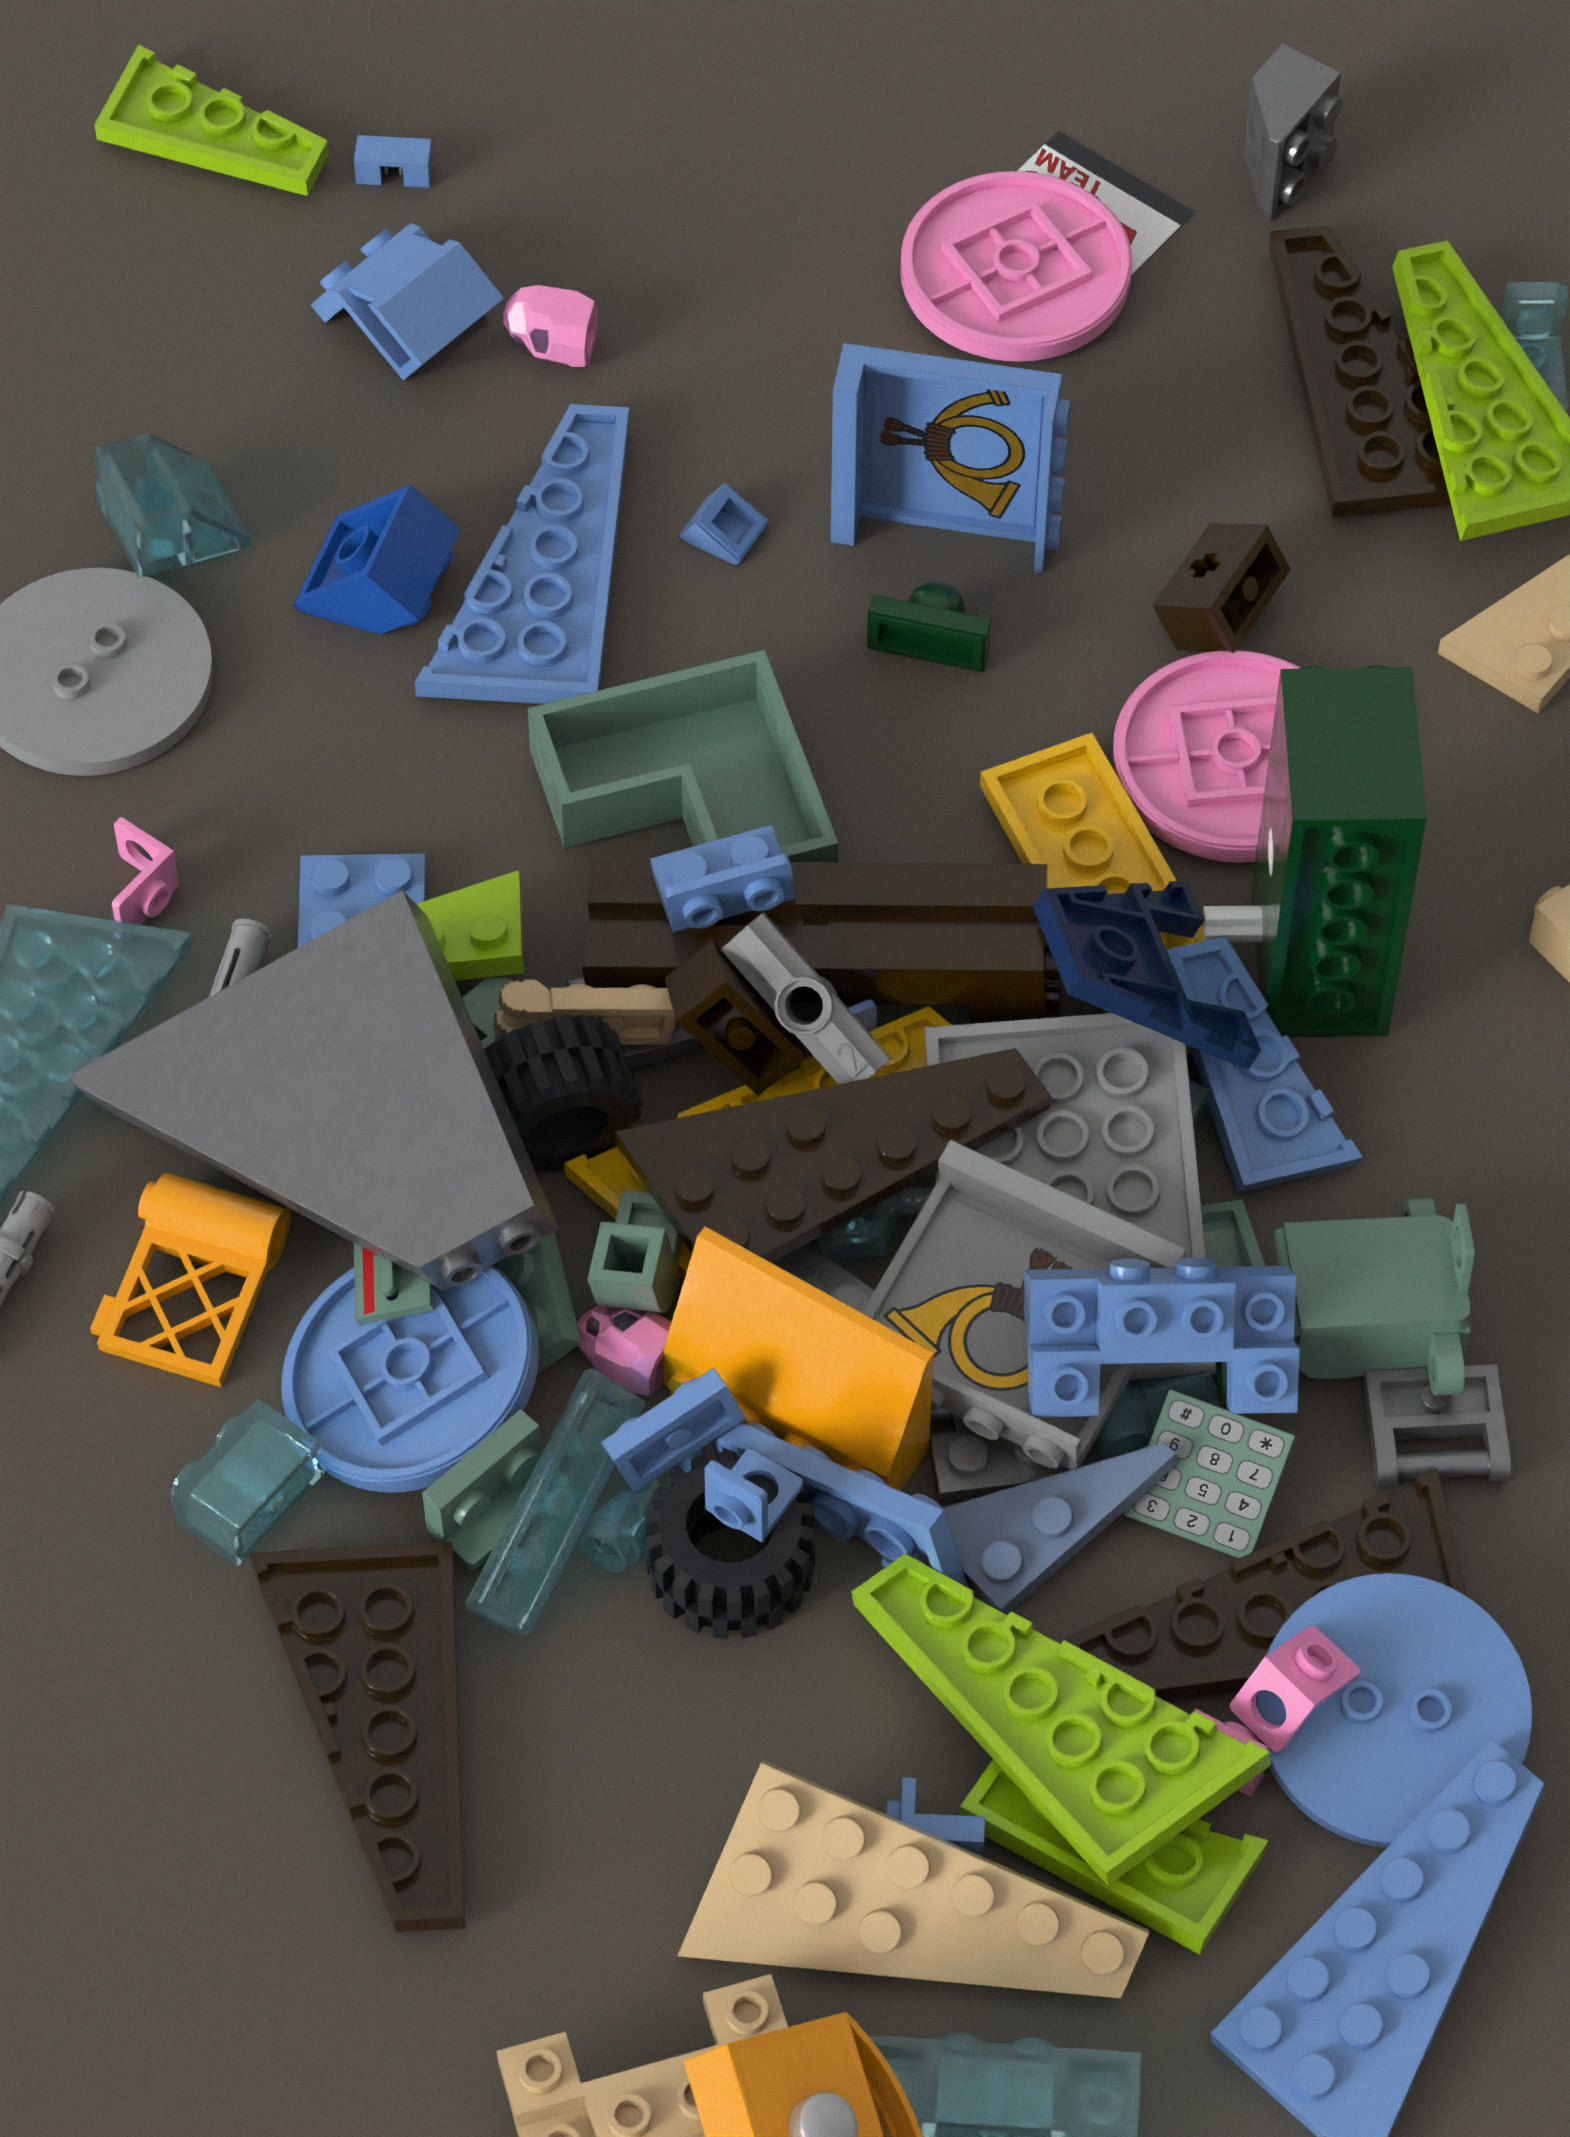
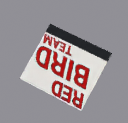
(1142, 210)

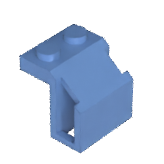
(409, 295)

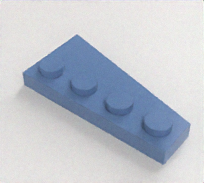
(1265, 1115)

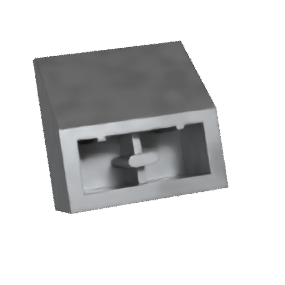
(1289, 126)

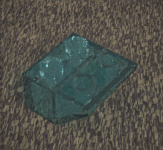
(164, 504)

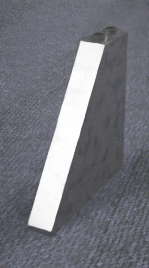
(346, 1096)

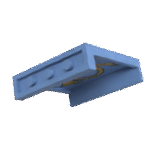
(948, 446)

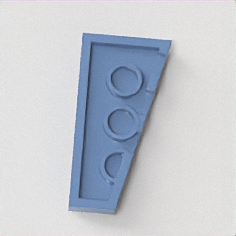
(857, 1502)

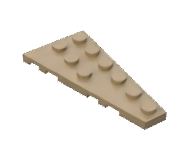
(863, 1893)

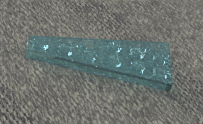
(65, 1000)

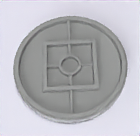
(99, 671)

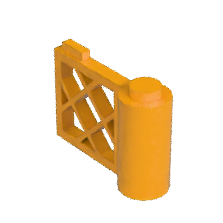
(203, 1227)

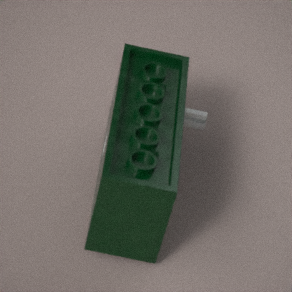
(1334, 851)

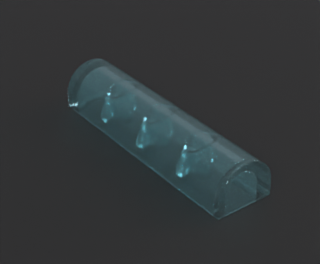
(552, 1507)

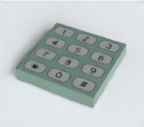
(1222, 1478)

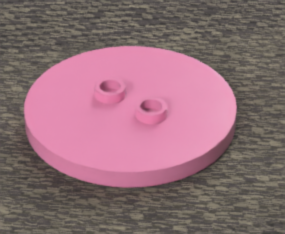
(1016, 266)
(1199, 750)

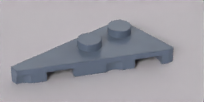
(1029, 1531)

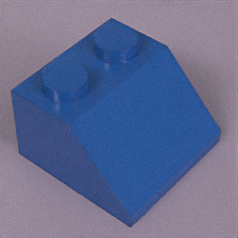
(380, 563)

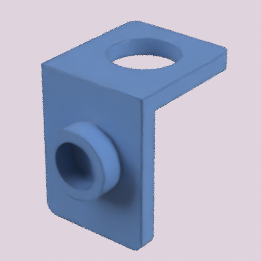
(744, 1504)

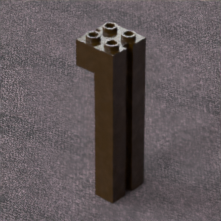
(862, 926)

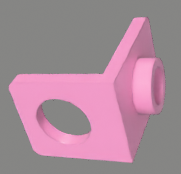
(153, 885)
(1302, 1675)

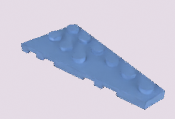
(544, 588)
(1367, 1986)

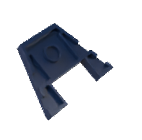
(1117, 961)

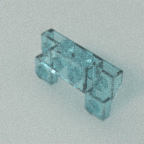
(1015, 2088)

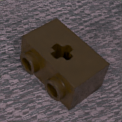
(1221, 587)
(732, 1019)

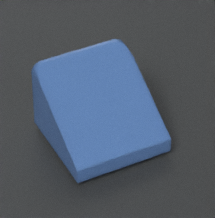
(724, 525)

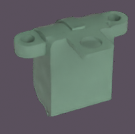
(1382, 1293)

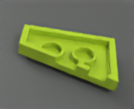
(481, 928)

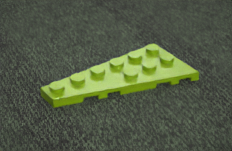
(1067, 1728)

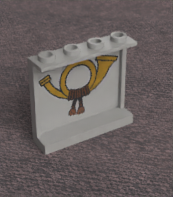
(962, 1295)

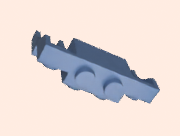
(1161, 1317)

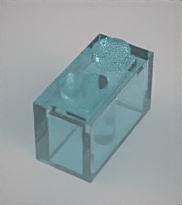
(246, 1481)

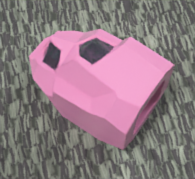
(553, 323)
(625, 1346)

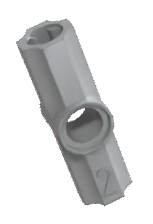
(775, 972)

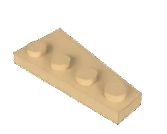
(1520, 639)

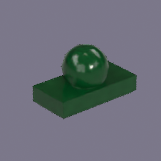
(930, 628)

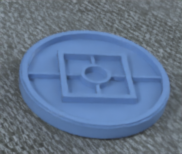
(409, 1391)
(1425, 1702)

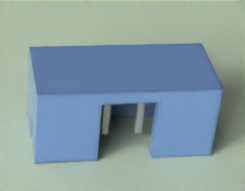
(410, 153)

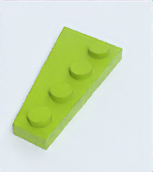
(187, 122)

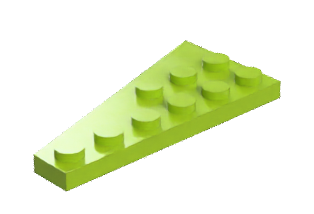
(1488, 406)

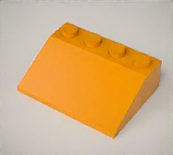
(801, 1361)

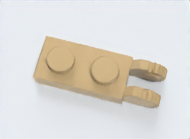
(636, 1013)

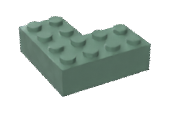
(683, 746)

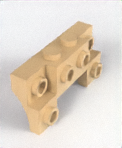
(635, 2102)

